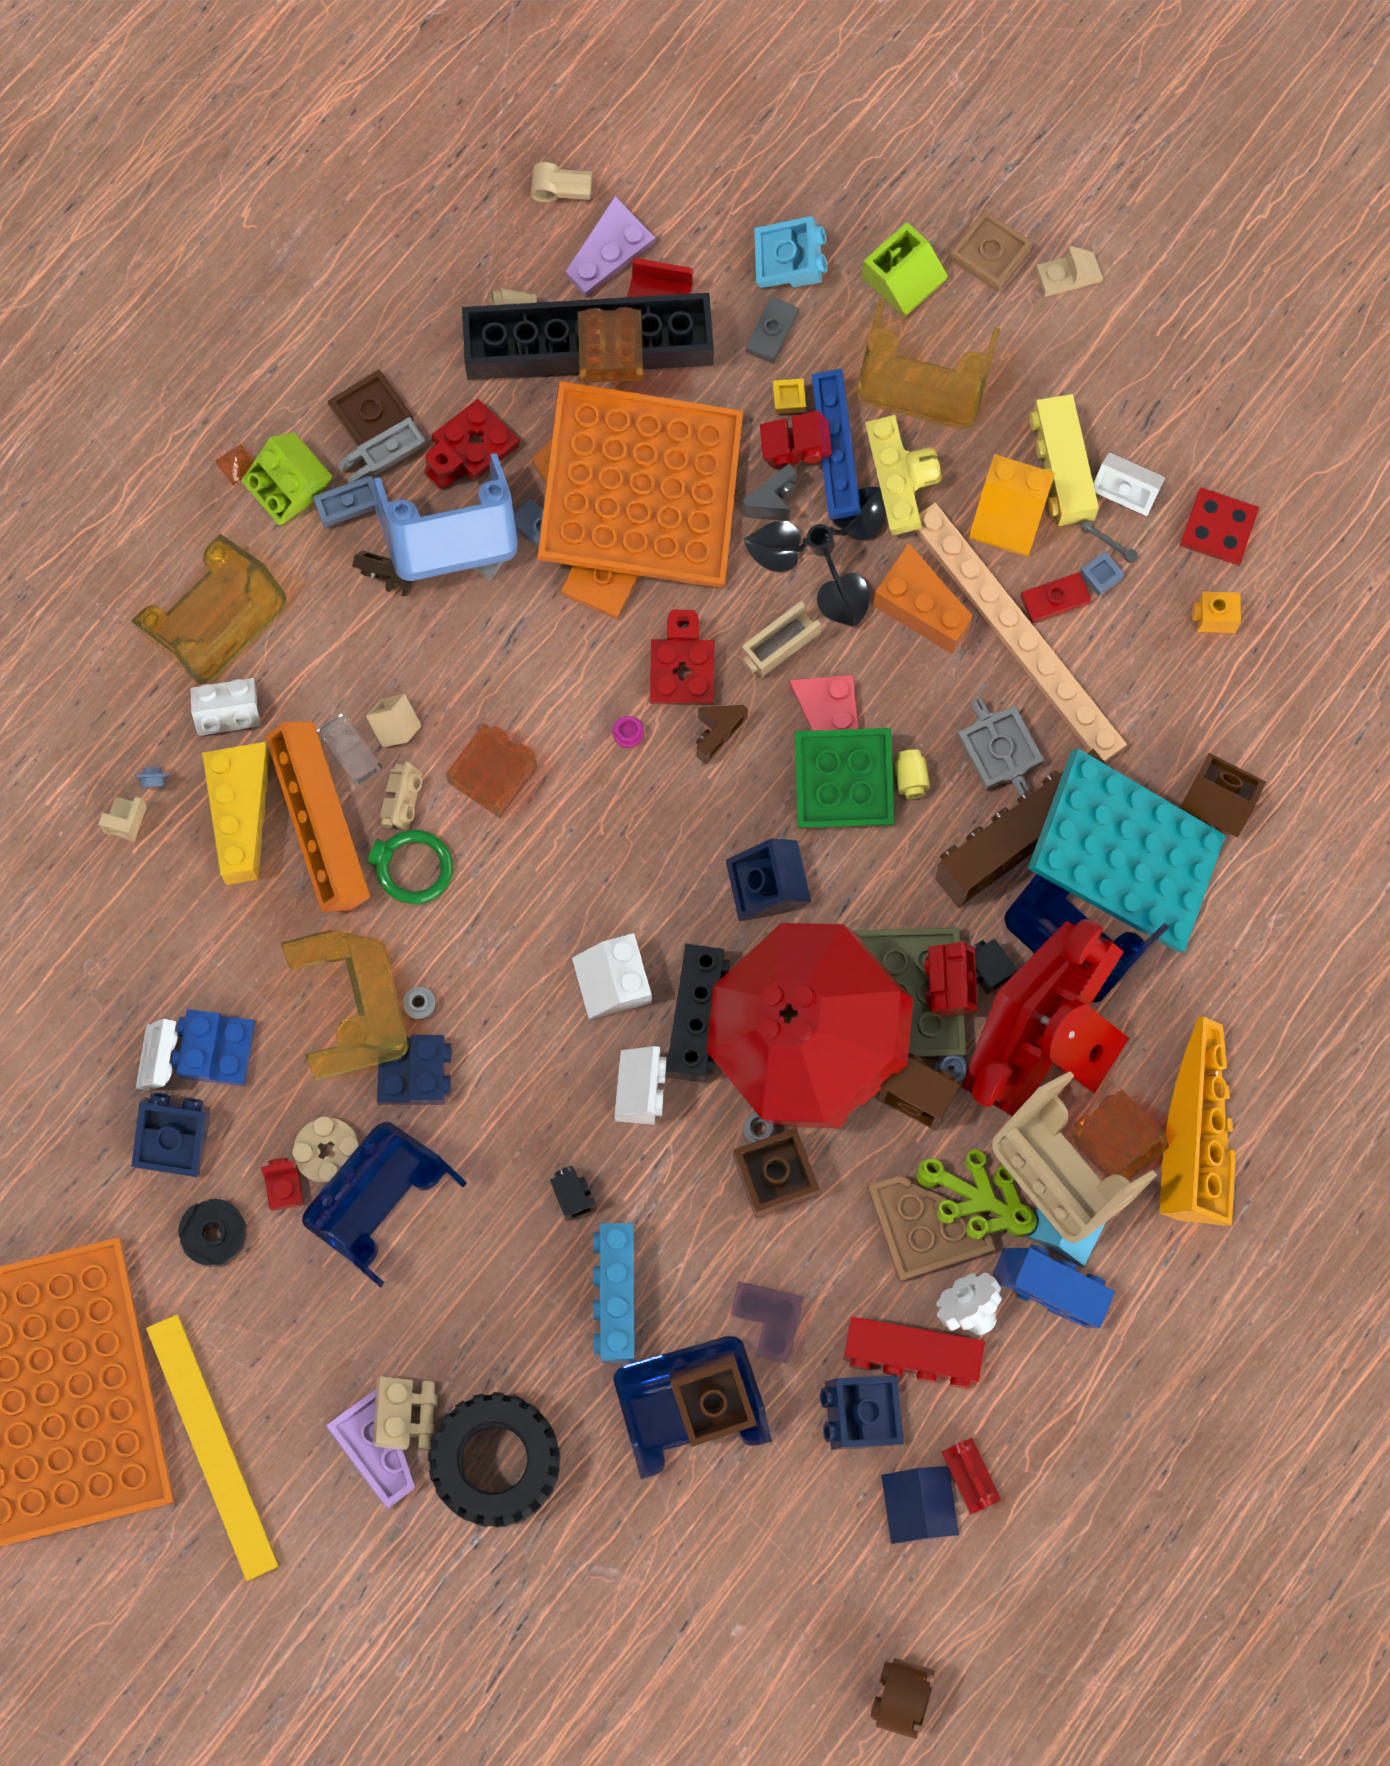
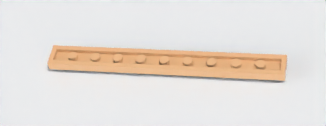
(1018, 634)

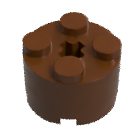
(903, 1697)

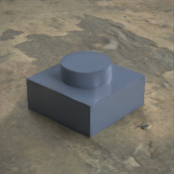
(1102, 574)

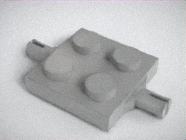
(1000, 747)

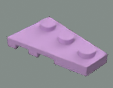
(608, 248)
(380, 1467)

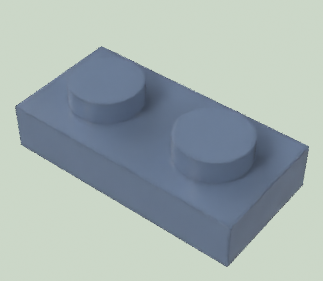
(346, 501)

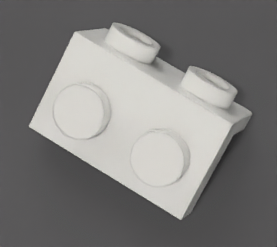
(225, 707)

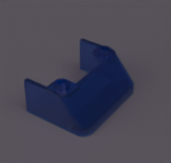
(1044, 909)
(369, 1189)

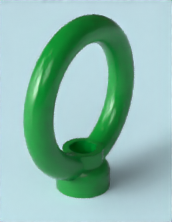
(382, 854)

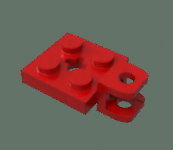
(456, 455)
(682, 648)

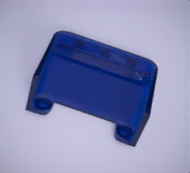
(652, 1409)

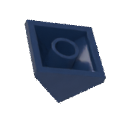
(919, 1504)

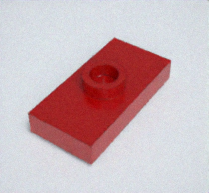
(1055, 597)

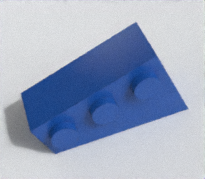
(1054, 1285)

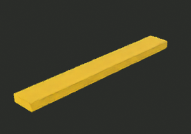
(212, 1448)

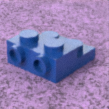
(213, 1048)

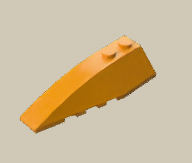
(1198, 1162)

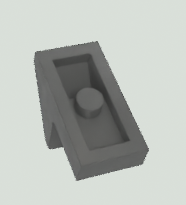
(766, 500)

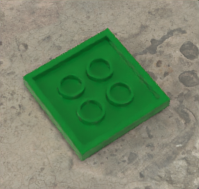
(844, 777)

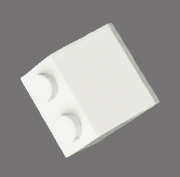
(612, 977)

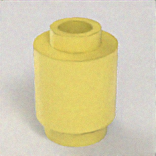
(911, 774)

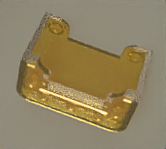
(216, 614)

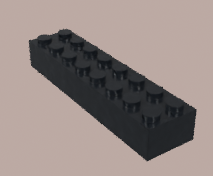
(545, 335)

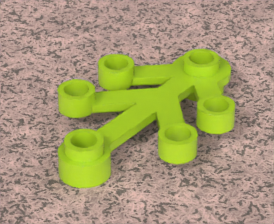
(981, 1198)

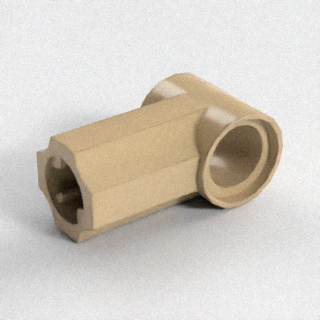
(552, 183)

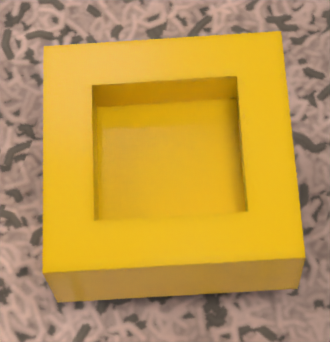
(789, 396)

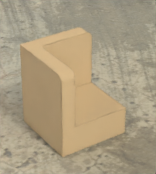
(393, 720)
(123, 818)

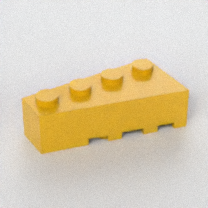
(237, 798)

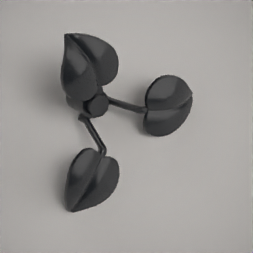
(777, 547)

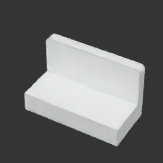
(1128, 483)

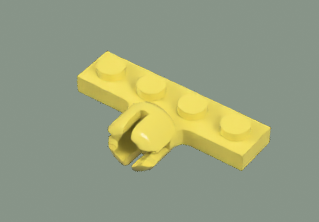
(900, 473)

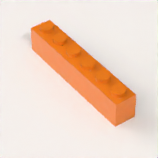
(317, 816)

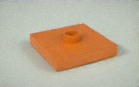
(599, 589)

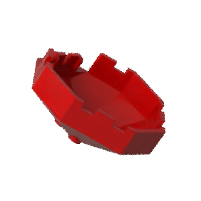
(839, 1046)

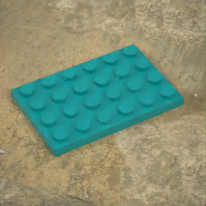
(1126, 850)

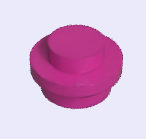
(628, 731)

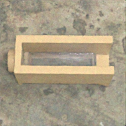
(779, 640)

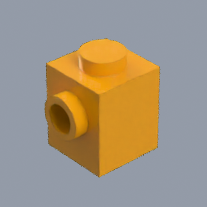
(1217, 612)

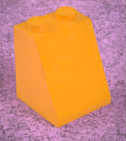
(1011, 505)

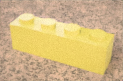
(1064, 453)

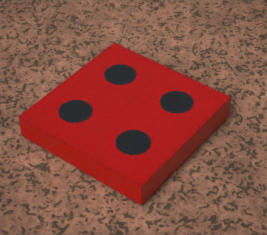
(1219, 526)

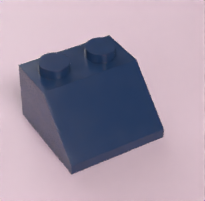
(768, 879)

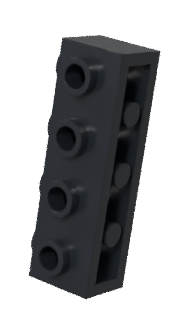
(688, 1045)

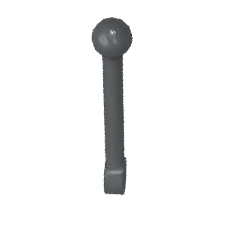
(1129, 555)

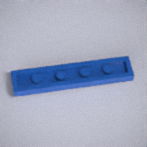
(840, 468)

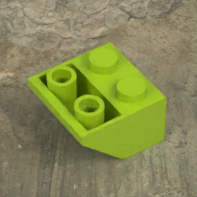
(904, 270)
(286, 477)

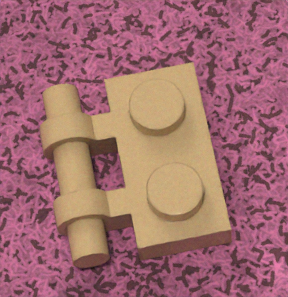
(393, 1413)

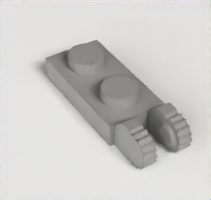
(384, 450)

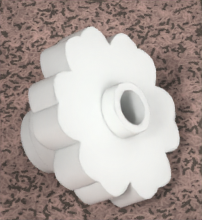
(970, 1304)

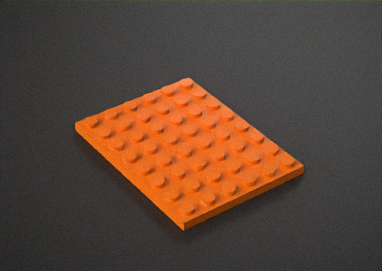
(74, 1396)

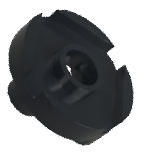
(220, 1250)

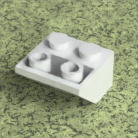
(637, 1085)

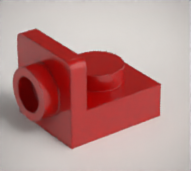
(282, 1184)

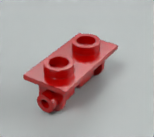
(971, 1475)

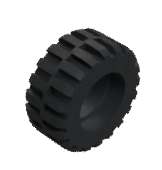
(447, 1460)

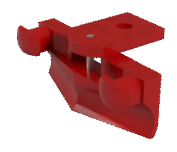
(1047, 1020)

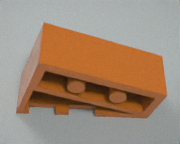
(922, 601)

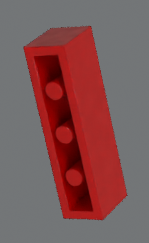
(913, 1351)

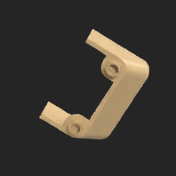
(1055, 1172)

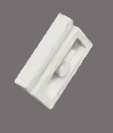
(154, 1062)

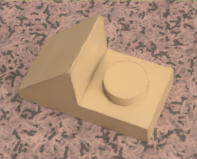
(1068, 273)

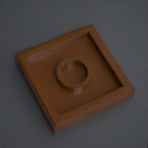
(369, 408)

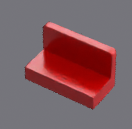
(659, 278)

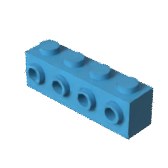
(616, 1300)

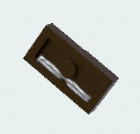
(375, 565)

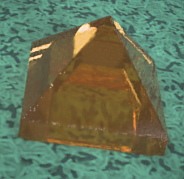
(235, 464)

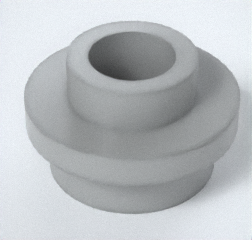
(421, 1012)
(749, 1124)

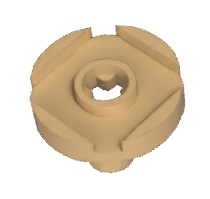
(312, 1136)

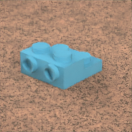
(790, 253)

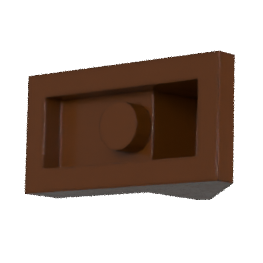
(723, 722)

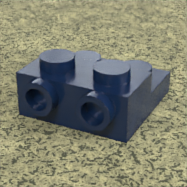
(418, 1074)
(170, 1135)
(862, 1412)

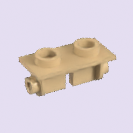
(405, 783)

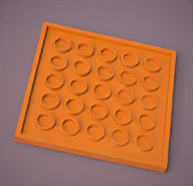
(640, 485)

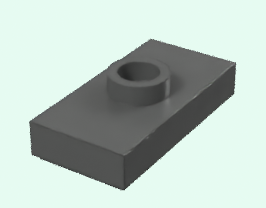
(772, 330)

